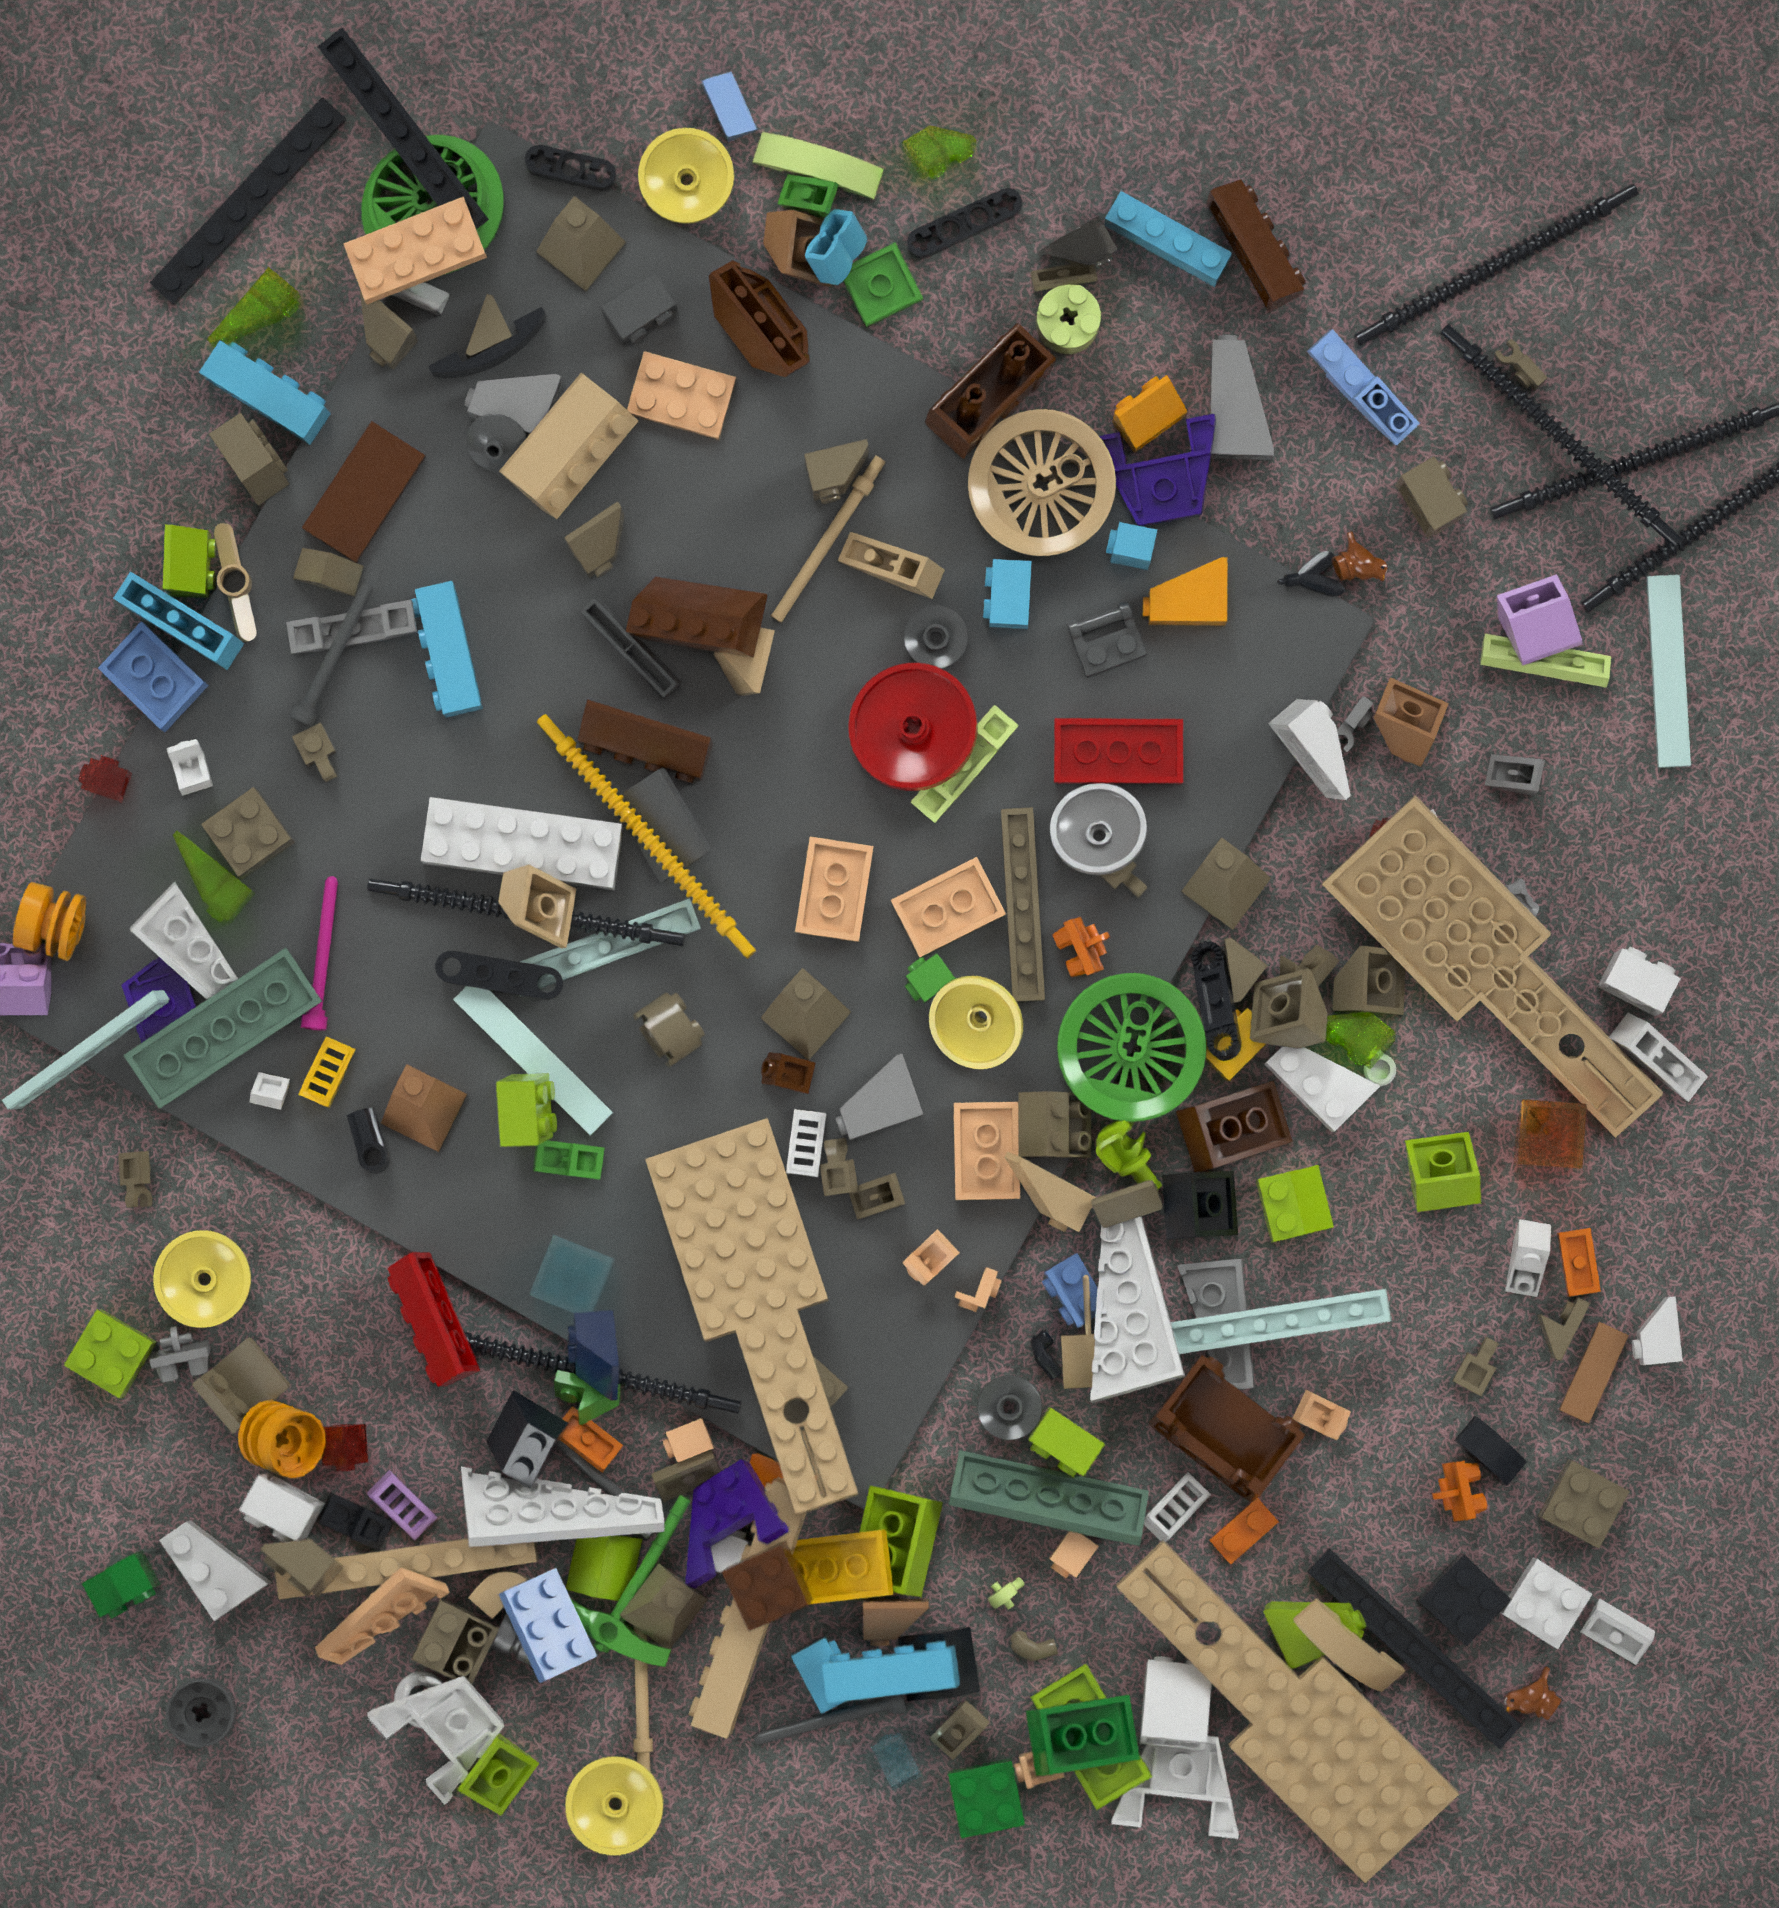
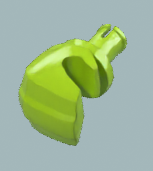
(1124, 1154)

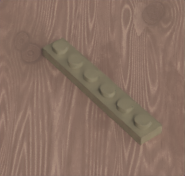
(1022, 904)

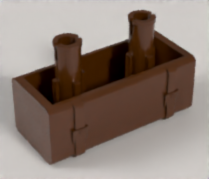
(990, 390)

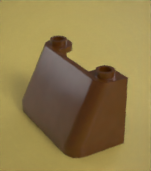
(1226, 1430)

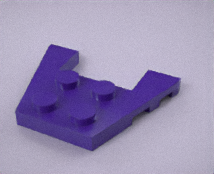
(1169, 485)
(158, 977)
(722, 1508)

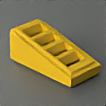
(327, 1100)

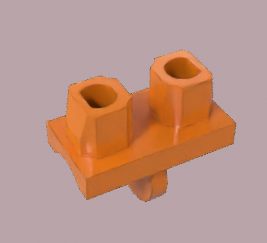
(1086, 943)
(1456, 1490)

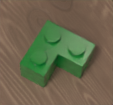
(121, 1583)

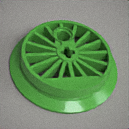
(413, 202)
(1117, 1100)

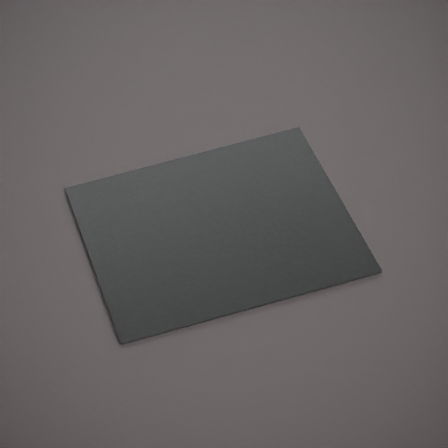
(776, 775)

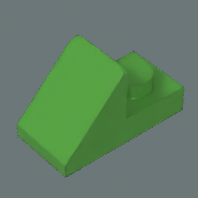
(808, 195)
(573, 1390)

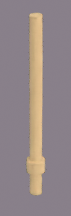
(862, 486)
(642, 1743)

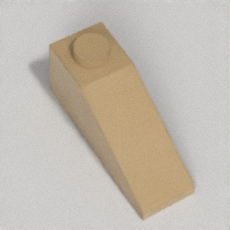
(892, 564)
(1052, 1196)

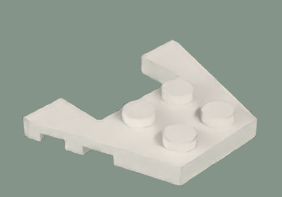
(454, 1719)
(1183, 1775)

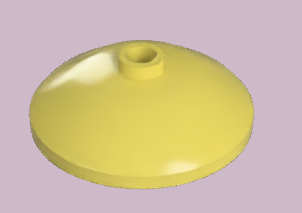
(681, 154)
(967, 1036)
(179, 1285)
(609, 1829)

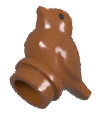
(1358, 563)
(1534, 1698)

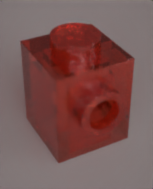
(105, 778)

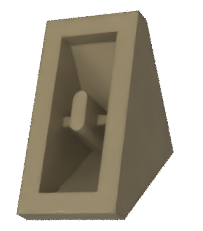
(489, 328)
(328, 571)
(1242, 967)
(877, 1196)

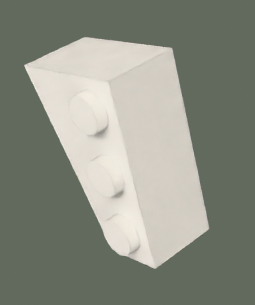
(1320, 1084)
(211, 1569)

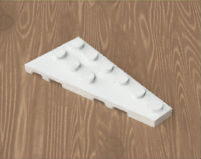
(1131, 1319)
(511, 1513)

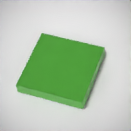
(881, 285)

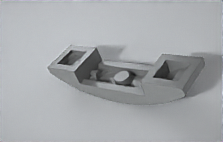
(372, 626)

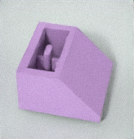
(1538, 619)
(24, 981)

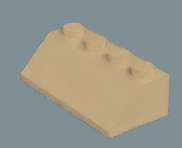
(568, 446)

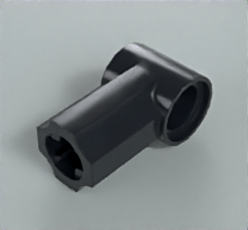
(368, 1137)

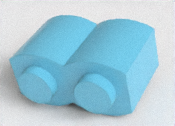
(836, 246)

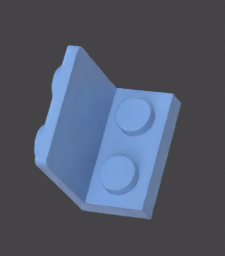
(1067, 1283)

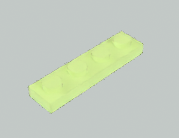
(1566, 665)

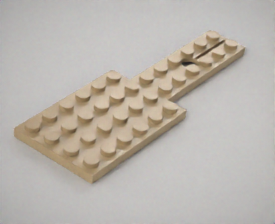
(1473, 944)
(751, 1276)
(1307, 1733)

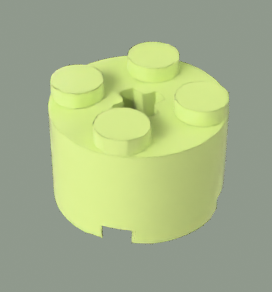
(1076, 302)

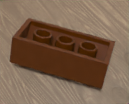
(1255, 244)
(698, 616)
(644, 741)

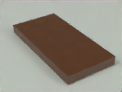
(363, 492)

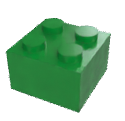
(986, 1798)

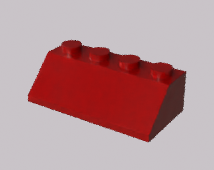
(432, 1319)

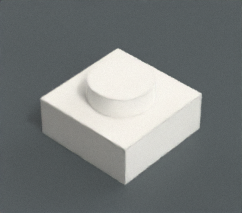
(269, 1090)

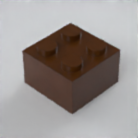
(767, 1585)

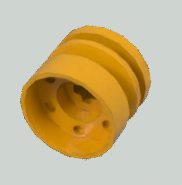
(43, 919)
(281, 1439)

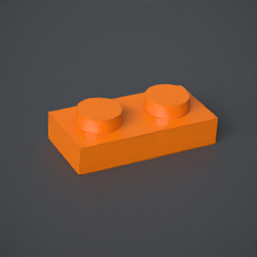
(1579, 1262)
(589, 1441)
(1243, 1531)

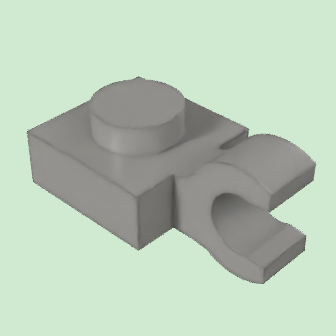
(1358, 717)

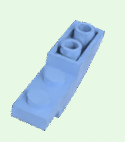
(1362, 387)

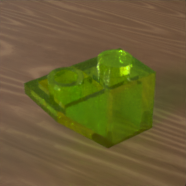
(937, 147)
(1361, 1035)

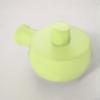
(1004, 1594)

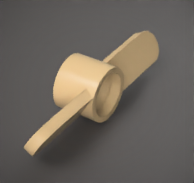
(239, 600)

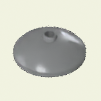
(1097, 811)

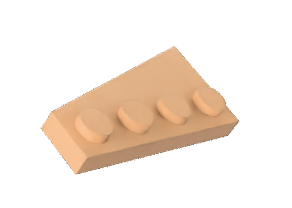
(380, 1614)

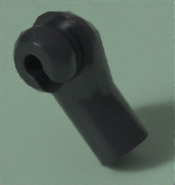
(1043, 1357)

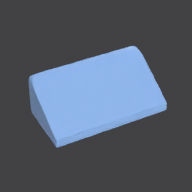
(729, 106)

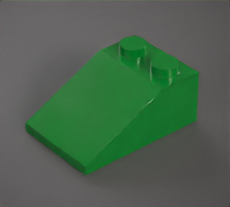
(1082, 1735)

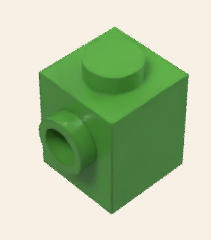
(927, 978)

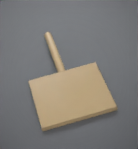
(1079, 1350)

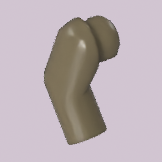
(1030, 1650)

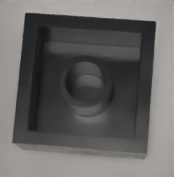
(1463, 1599)

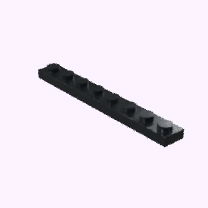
(396, 123)
(248, 201)
(1415, 1649)

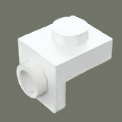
(190, 766)

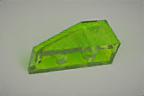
(260, 307)
(215, 884)

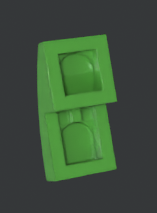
(569, 1159)

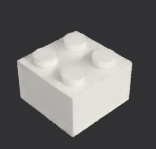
(1639, 981)
(1545, 1603)

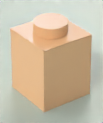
(688, 1440)
(1072, 1554)

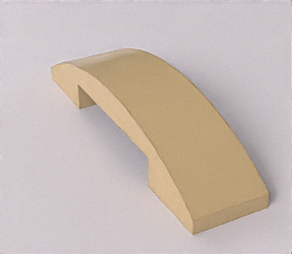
(1346, 1648)

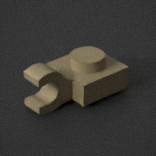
(1527, 371)
(316, 748)
(1125, 877)
(135, 1173)
(838, 1174)
(1474, 1371)

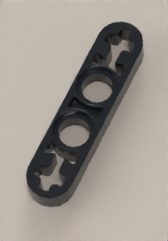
(962, 219)

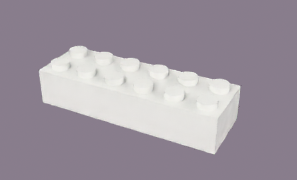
(508, 838)

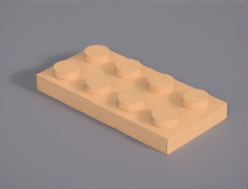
(415, 250)

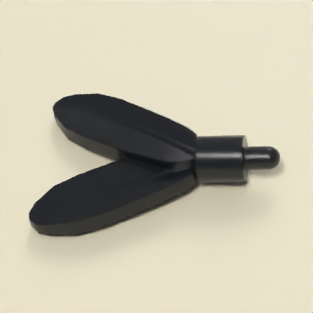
(1309, 576)

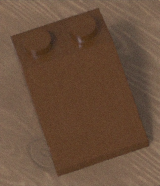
(1234, 1126)

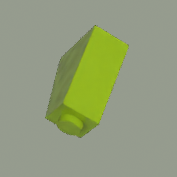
(1292, 1641)

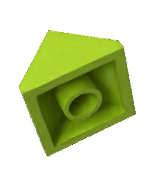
(603, 1565)
(498, 1775)

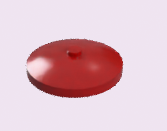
(913, 726)

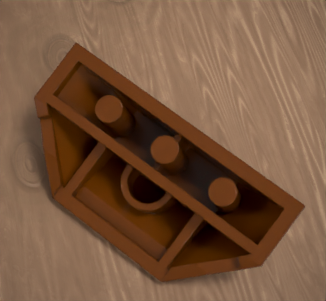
(758, 320)

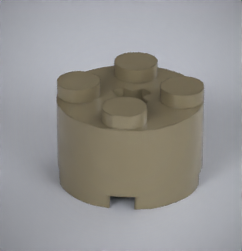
(669, 1028)

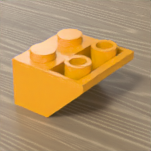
(1149, 413)

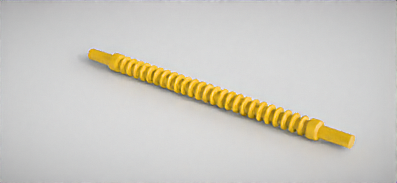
(725, 925)

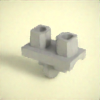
(166, 1359)

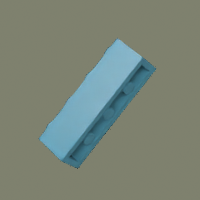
(1167, 239)
(265, 392)
(178, 620)
(448, 649)
(891, 1673)

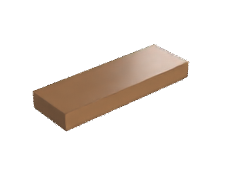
(1593, 1372)

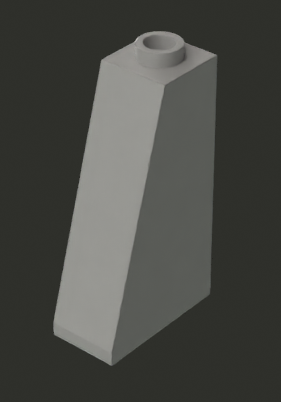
(1235, 401)

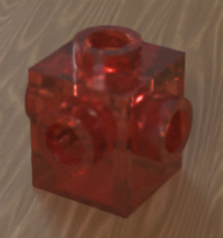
(345, 1446)

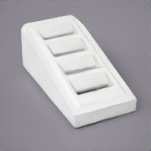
(805, 1170)
(1156, 1527)

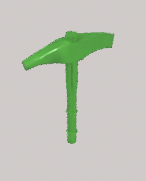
(610, 1628)

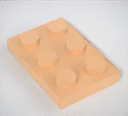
(681, 395)
(834, 889)
(948, 907)
(980, 1144)

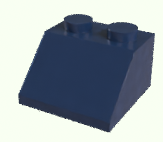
(595, 1351)

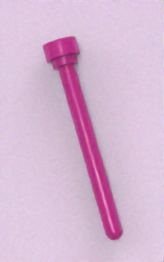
(315, 1017)

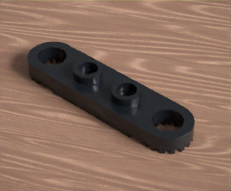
(499, 975)
(1216, 1001)

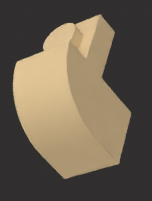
(487, 1592)

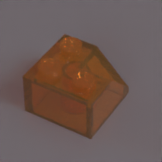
(1550, 1134)

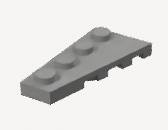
(1218, 1290)

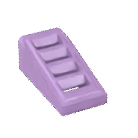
(382, 1485)

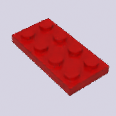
(1118, 751)

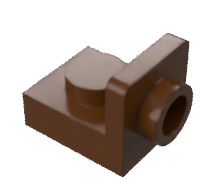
(787, 1072)

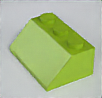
(910, 1533)

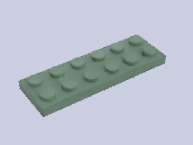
(222, 1028)
(1049, 1498)

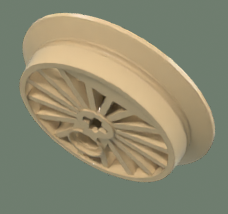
(993, 508)

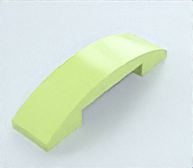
(818, 163)
(992, 734)

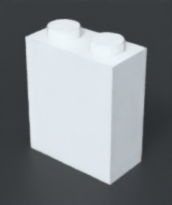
(1175, 1705)

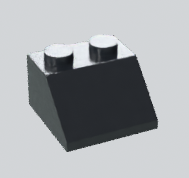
(1200, 1204)
(525, 1438)
(966, 1663)

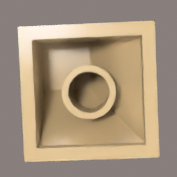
(747, 672)
(538, 903)

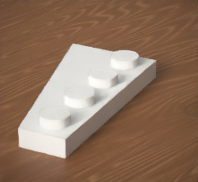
(184, 943)

